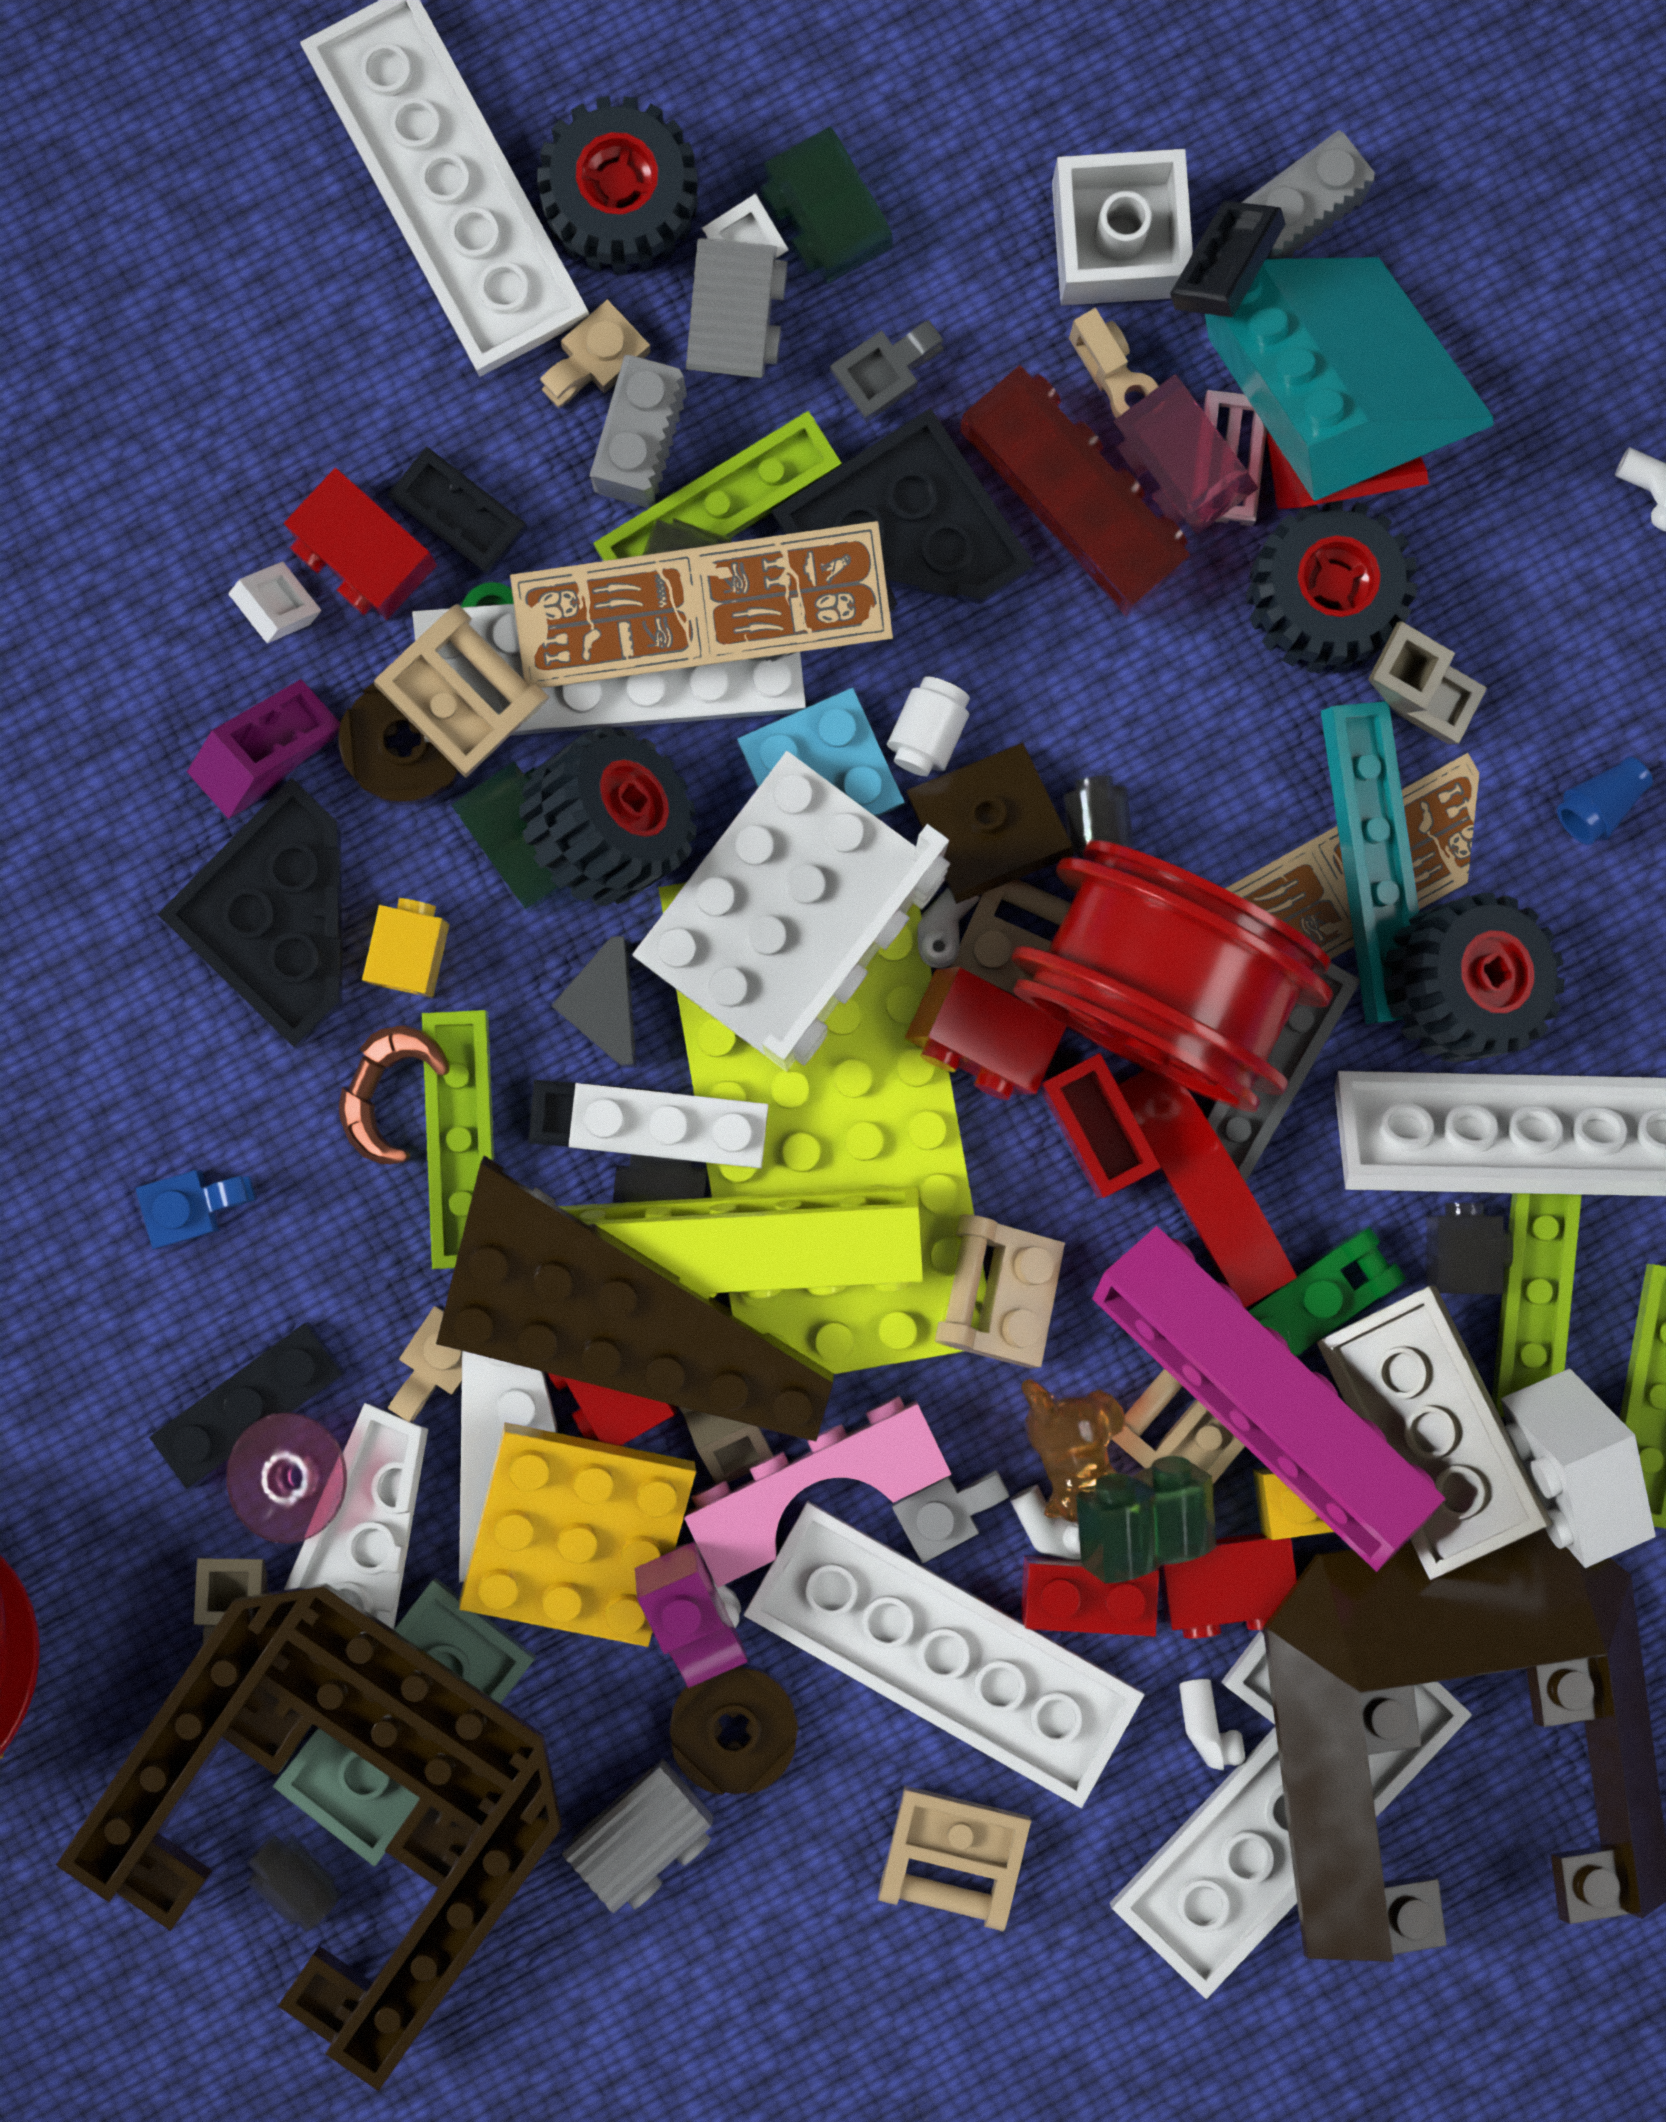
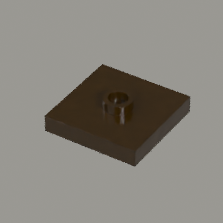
(994, 822)

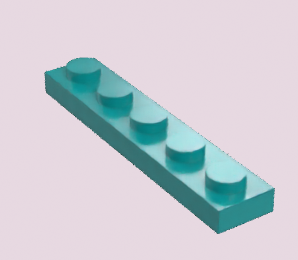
(1371, 841)

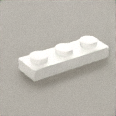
(668, 1125)

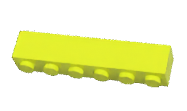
(775, 1239)

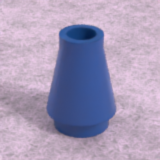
(1600, 803)

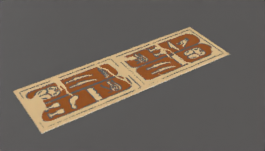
(702, 605)
(1309, 882)

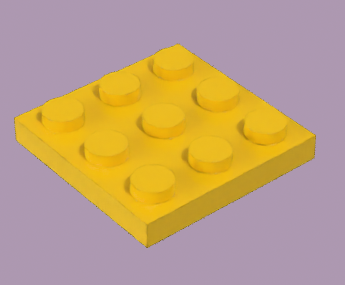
(568, 1530)

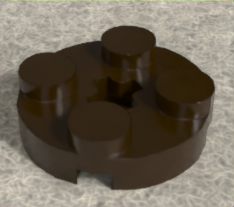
(380, 768)
(734, 1766)

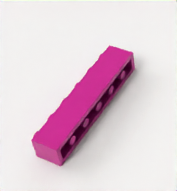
(1268, 1397)

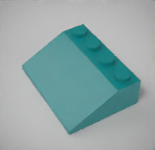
(1343, 370)

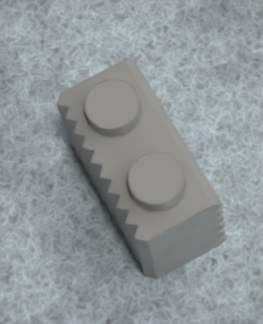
(1316, 192)
(733, 307)
(638, 431)
(639, 1837)

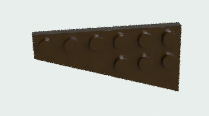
(594, 1310)

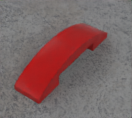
(1208, 1187)

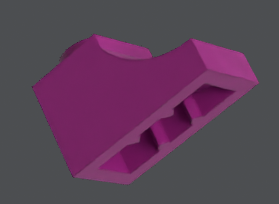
(261, 747)
(688, 1615)

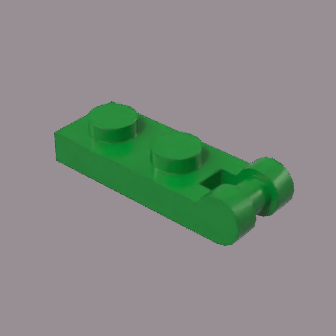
(1322, 1295)

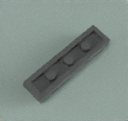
(1300, 1042)

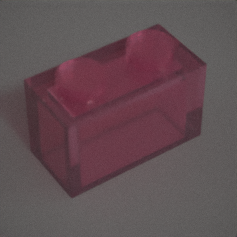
(1185, 456)

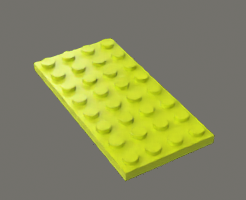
(849, 1120)

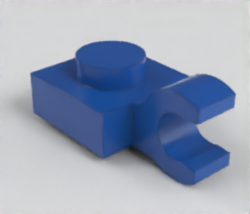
(185, 1206)

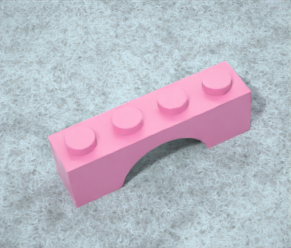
(740, 1524)

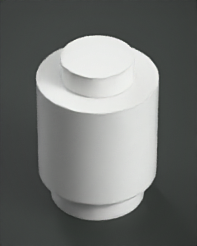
(929, 726)

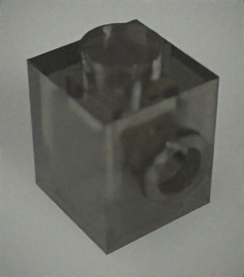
(1467, 1250)

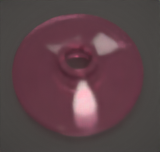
(262, 1483)

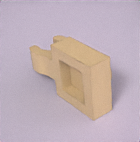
(1103, 353)
(595, 354)
(432, 1367)

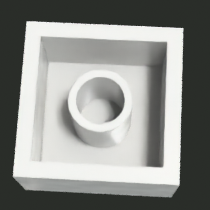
(1121, 225)
(1581, 1467)

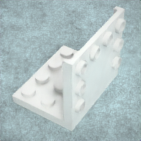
(791, 911)

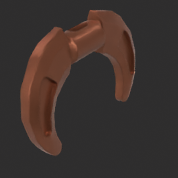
(357, 1111)

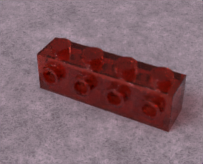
(1074, 489)

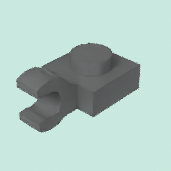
(880, 373)

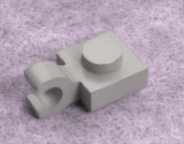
(941, 1515)

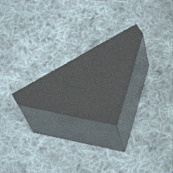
(601, 1002)

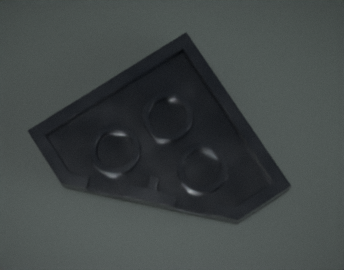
(931, 514)
(273, 913)

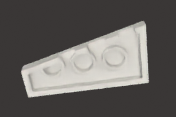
(490, 1396)
(369, 1538)

